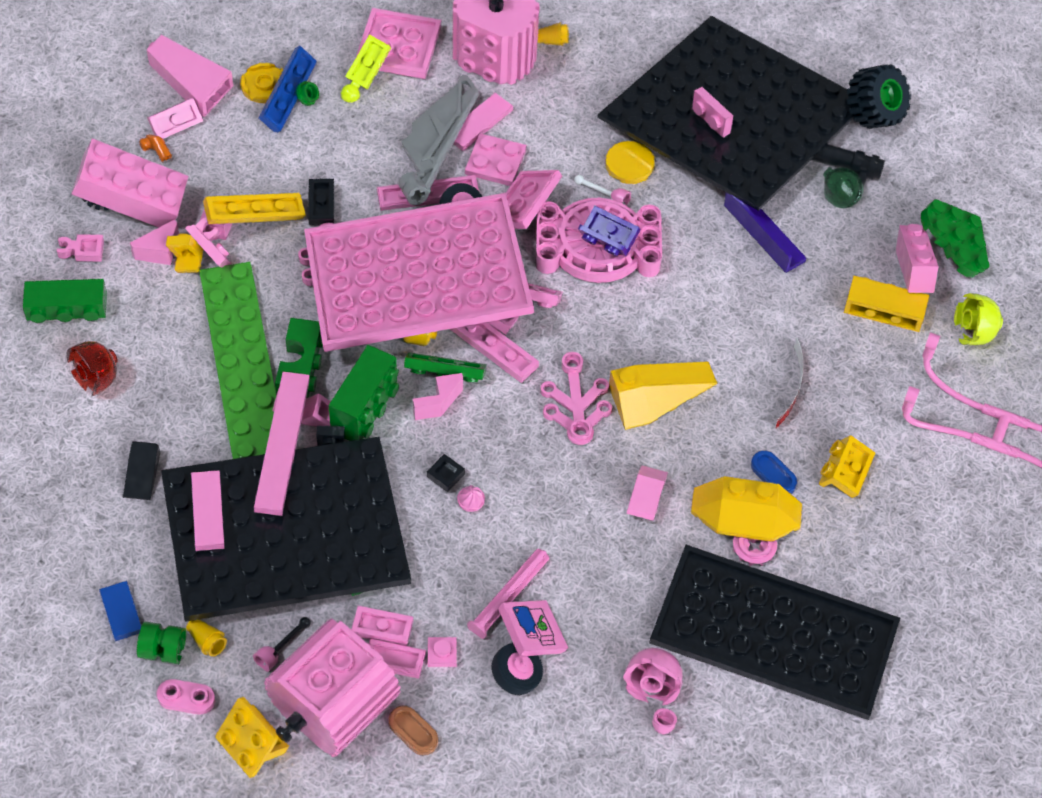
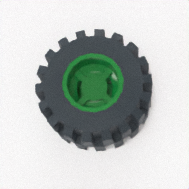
(879, 96)

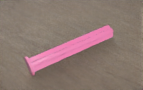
(508, 592)

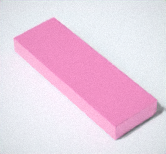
(482, 120)
(207, 510)

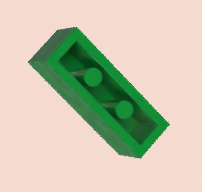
(64, 300)

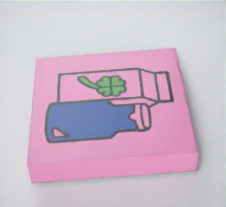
(532, 628)

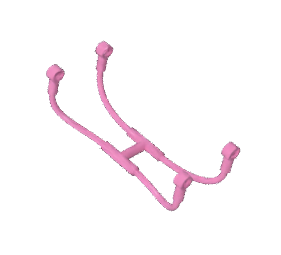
(1005, 417)

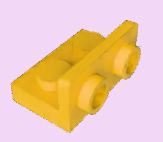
(847, 465)

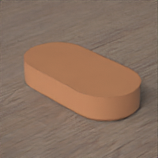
(413, 730)

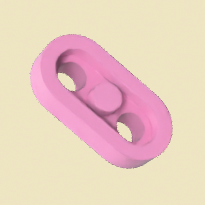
(185, 696)

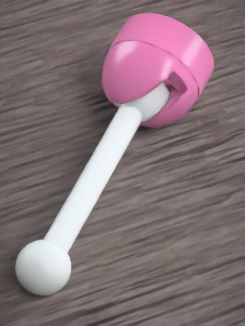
(619, 194)

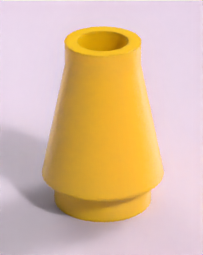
(554, 34)
(208, 638)

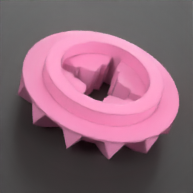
(754, 556)

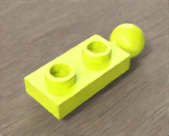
(365, 68)

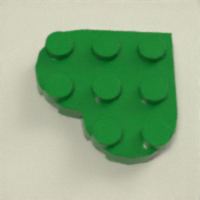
(959, 235)

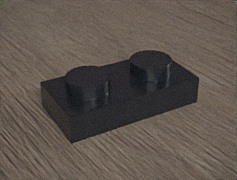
(321, 201)

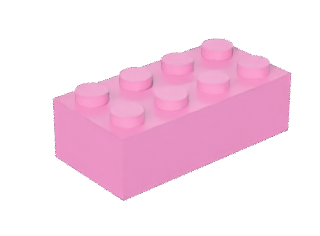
(129, 184)

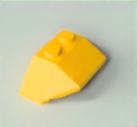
(747, 508)

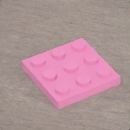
(410, 39)

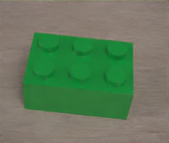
(364, 393)

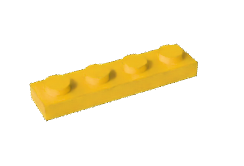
(253, 208)

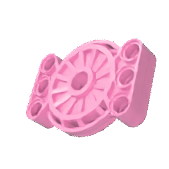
(562, 243)

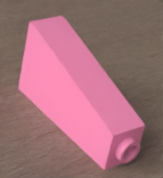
(190, 73)

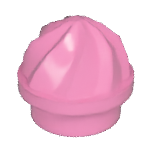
(471, 498)

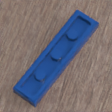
(284, 93)

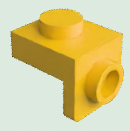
(187, 251)

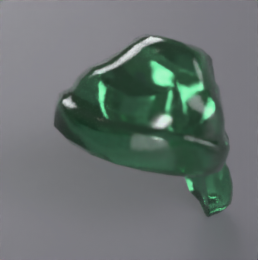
(842, 187)

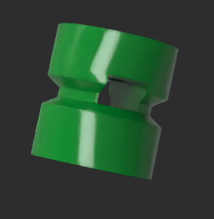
(160, 642)

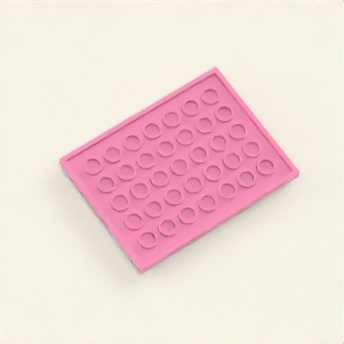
(417, 272)

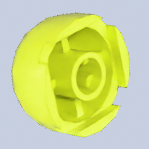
(980, 315)

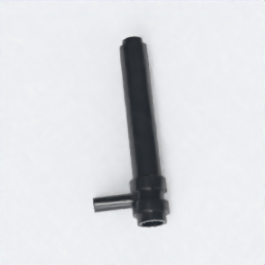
(863, 165)

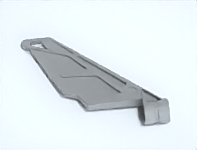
(433, 138)

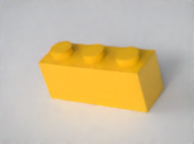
(886, 303)

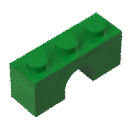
(303, 339)

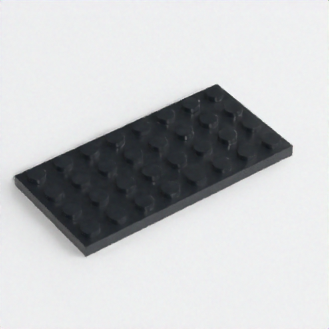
(776, 631)

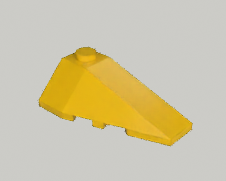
(652, 390)

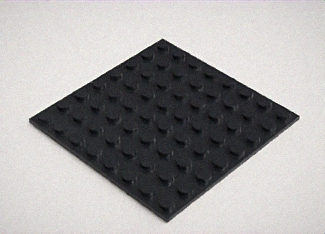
(776, 104)

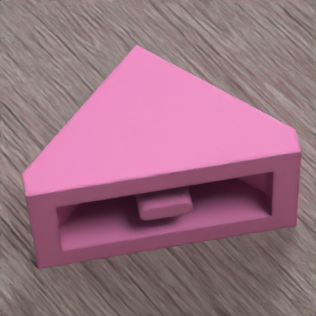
(153, 245)

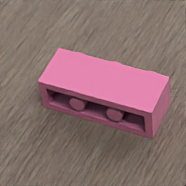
(916, 259)

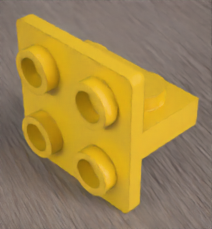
(249, 737)

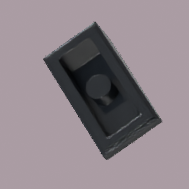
(141, 470)

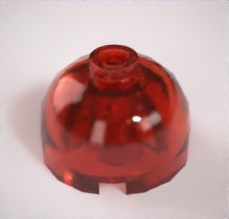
(93, 365)

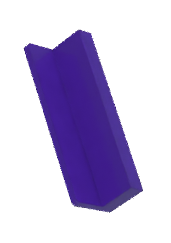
(766, 233)

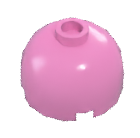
(654, 672)

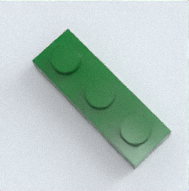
(444, 366)

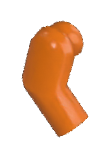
(155, 143)

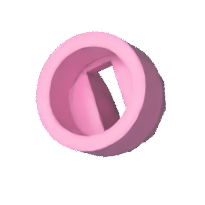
(664, 721)

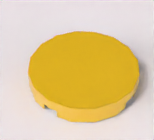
(256, 88)
(630, 162)

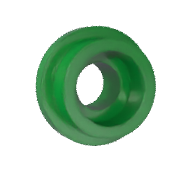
(307, 93)

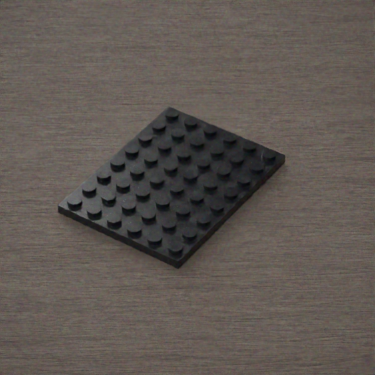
(330, 542)

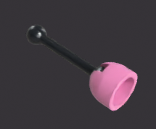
(269, 654)

